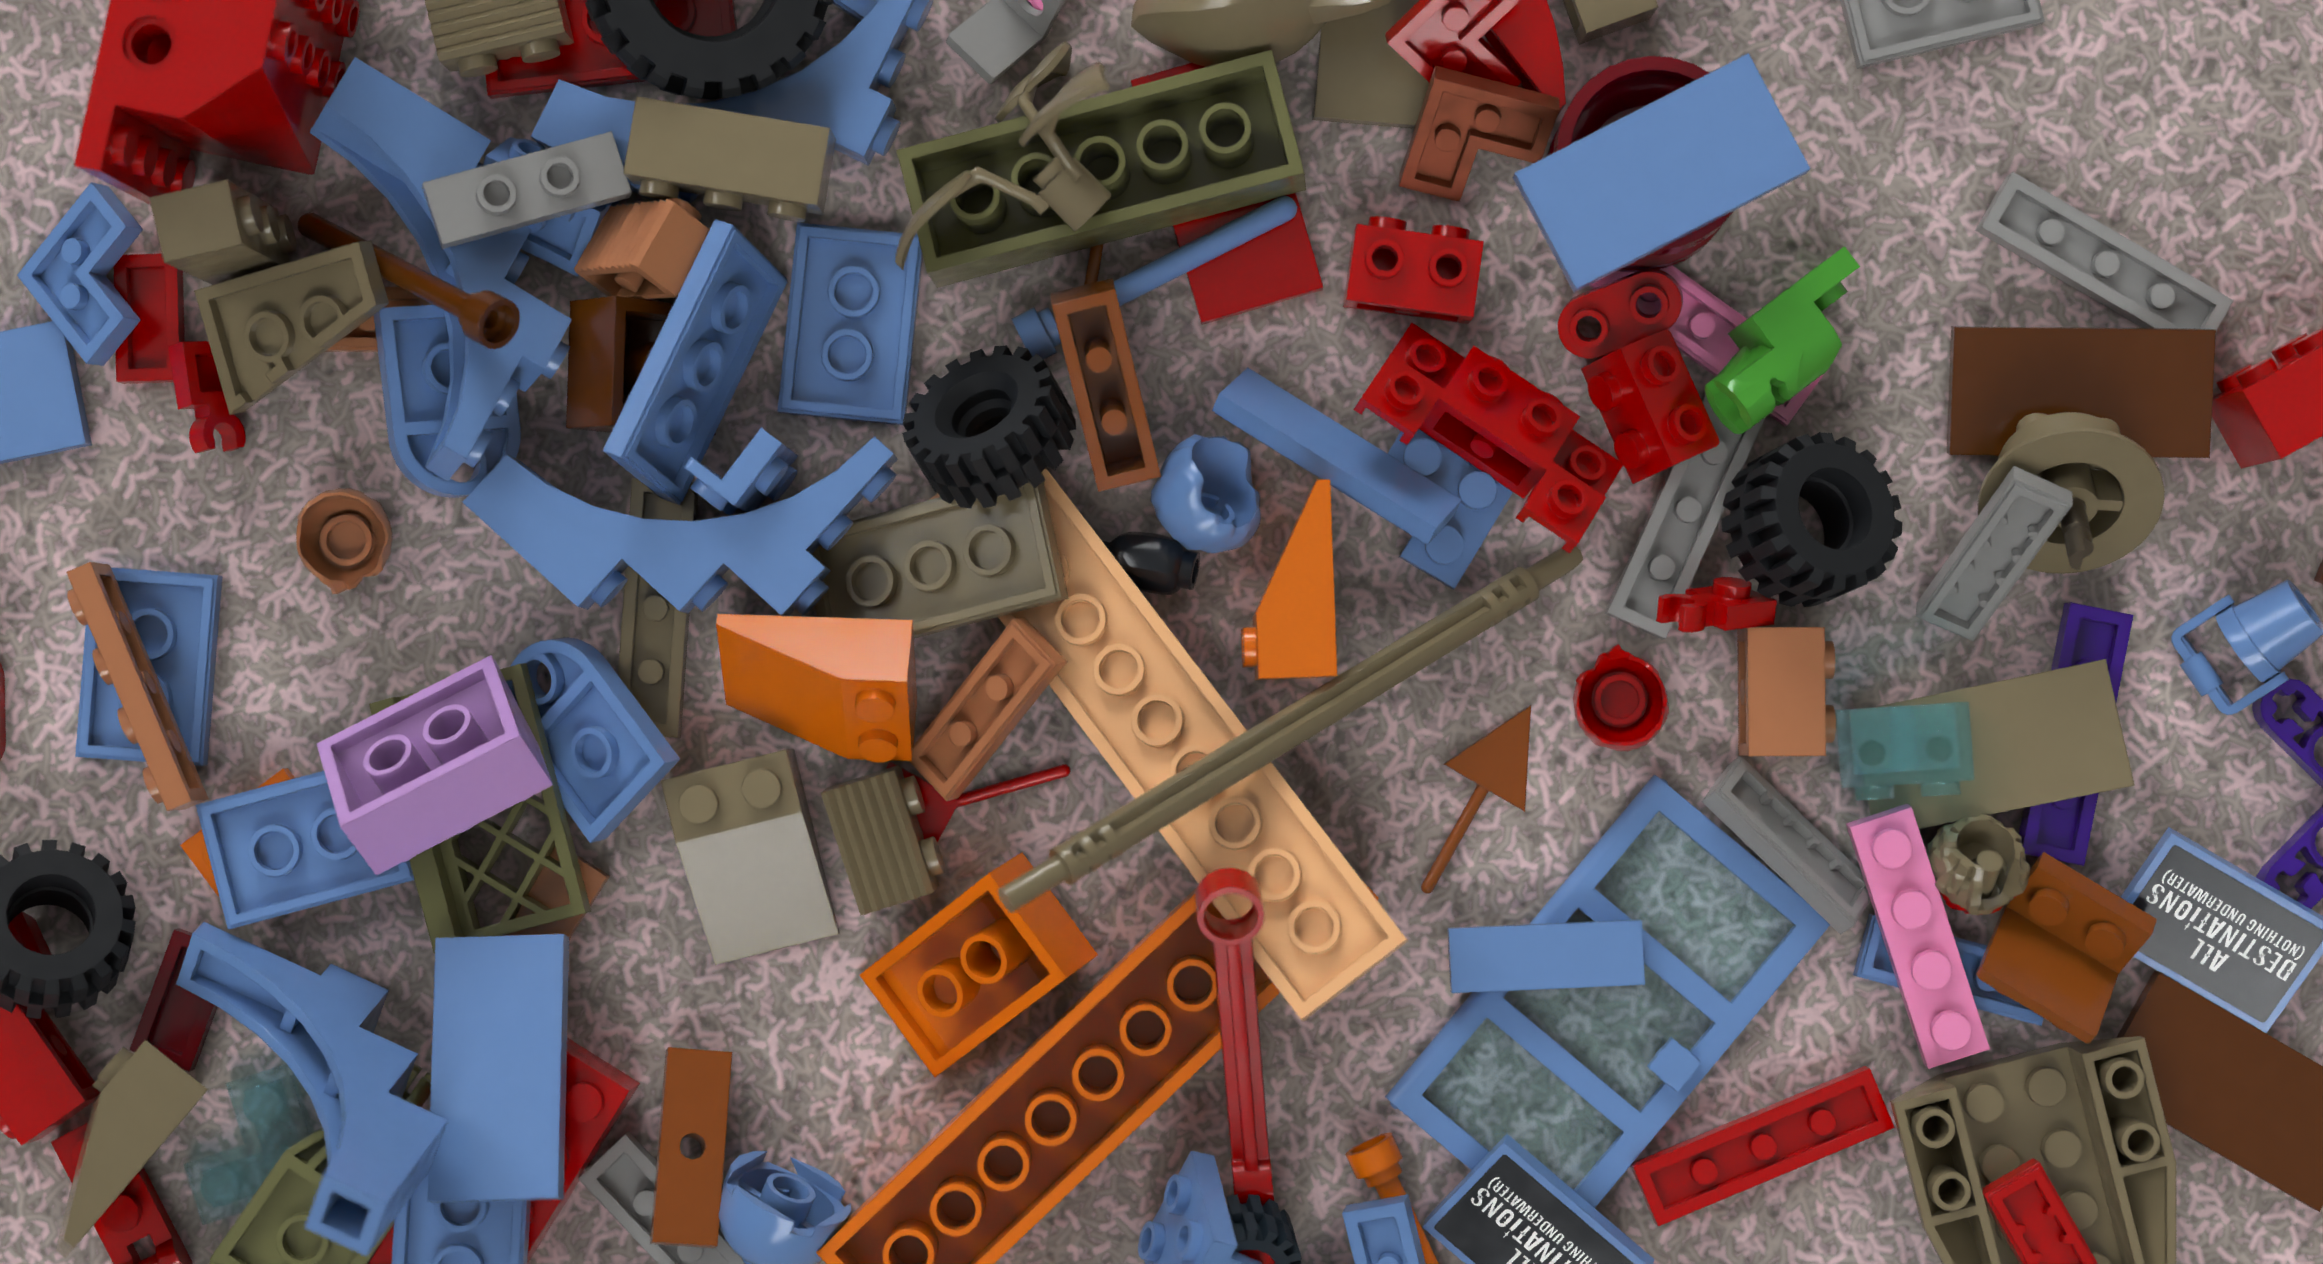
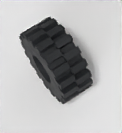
(989, 426)

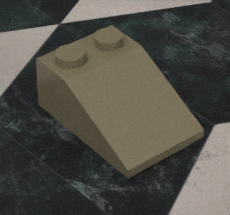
(751, 855)
(134, 1114)

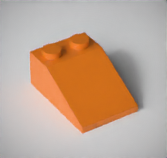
(1296, 615)
(825, 680)
(976, 967)

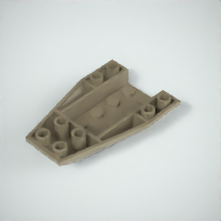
(2075, 1109)

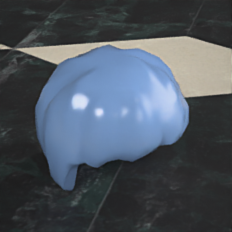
(1207, 494)

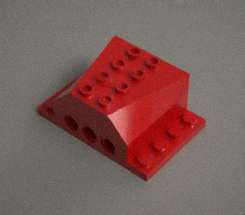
(210, 81)

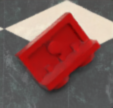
(1650, 405)

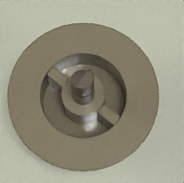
(2111, 483)

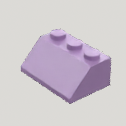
(432, 766)

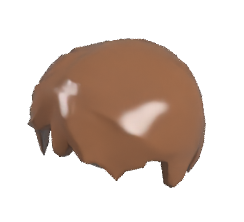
(343, 537)

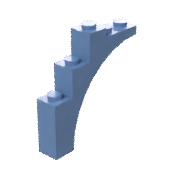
(830, 92)
(397, 146)
(768, 548)
(356, 1079)

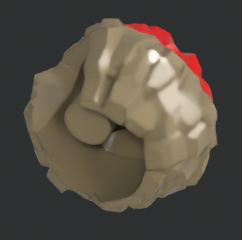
(1978, 864)

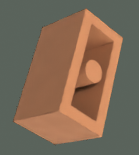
(1784, 691)

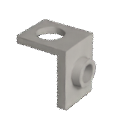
(1002, 35)

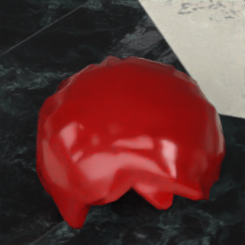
(1620, 701)

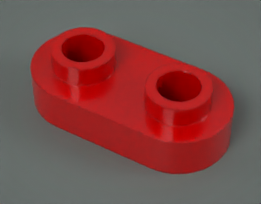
(1619, 313)

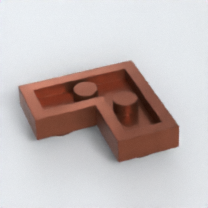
(1470, 115)

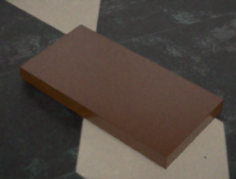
(2141, 378)
(2234, 1087)

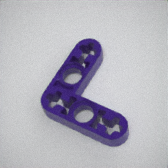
(2282, 732)

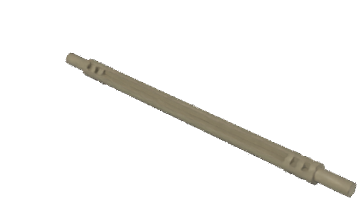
(1287, 729)

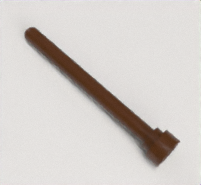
(482, 315)

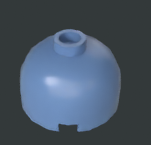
(779, 1214)

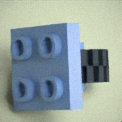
(1201, 1228)

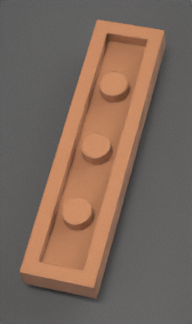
(145, 710)

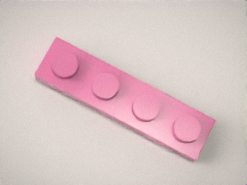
(1917, 936)

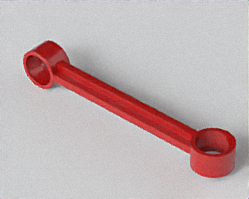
(1239, 1028)

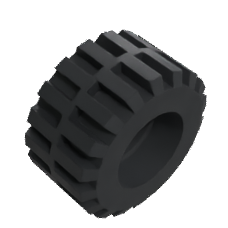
(1849, 501)
(89, 893)

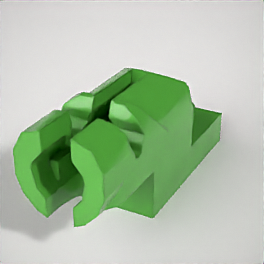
(1781, 347)

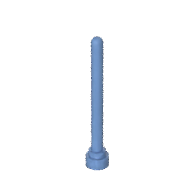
(1040, 329)

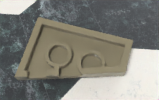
(286, 317)

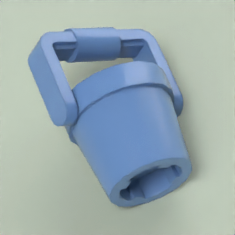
(2262, 632)

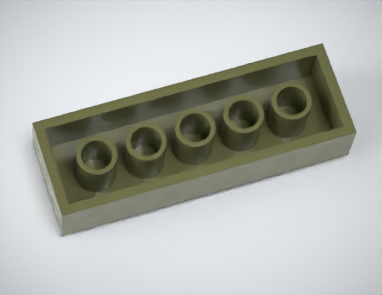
(1158, 147)

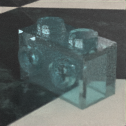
(1905, 747)

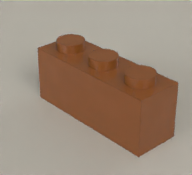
(1105, 384)

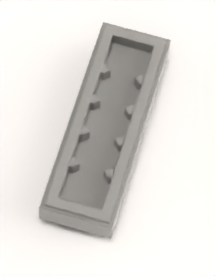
(526, 190)
(1994, 553)
(1789, 844)

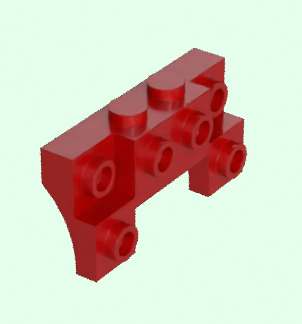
(1497, 426)

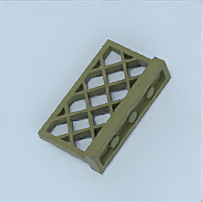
(441, 870)

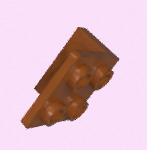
(2063, 947)

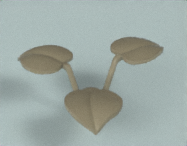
(1064, 181)

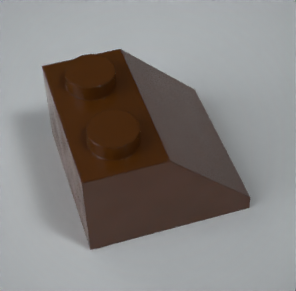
(606, 354)

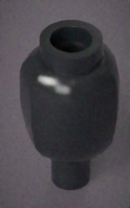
(1155, 562)

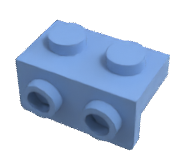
(757, 473)

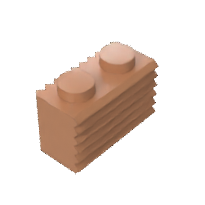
(643, 249)

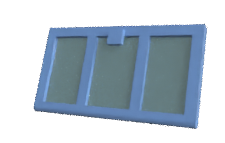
(1603, 1068)

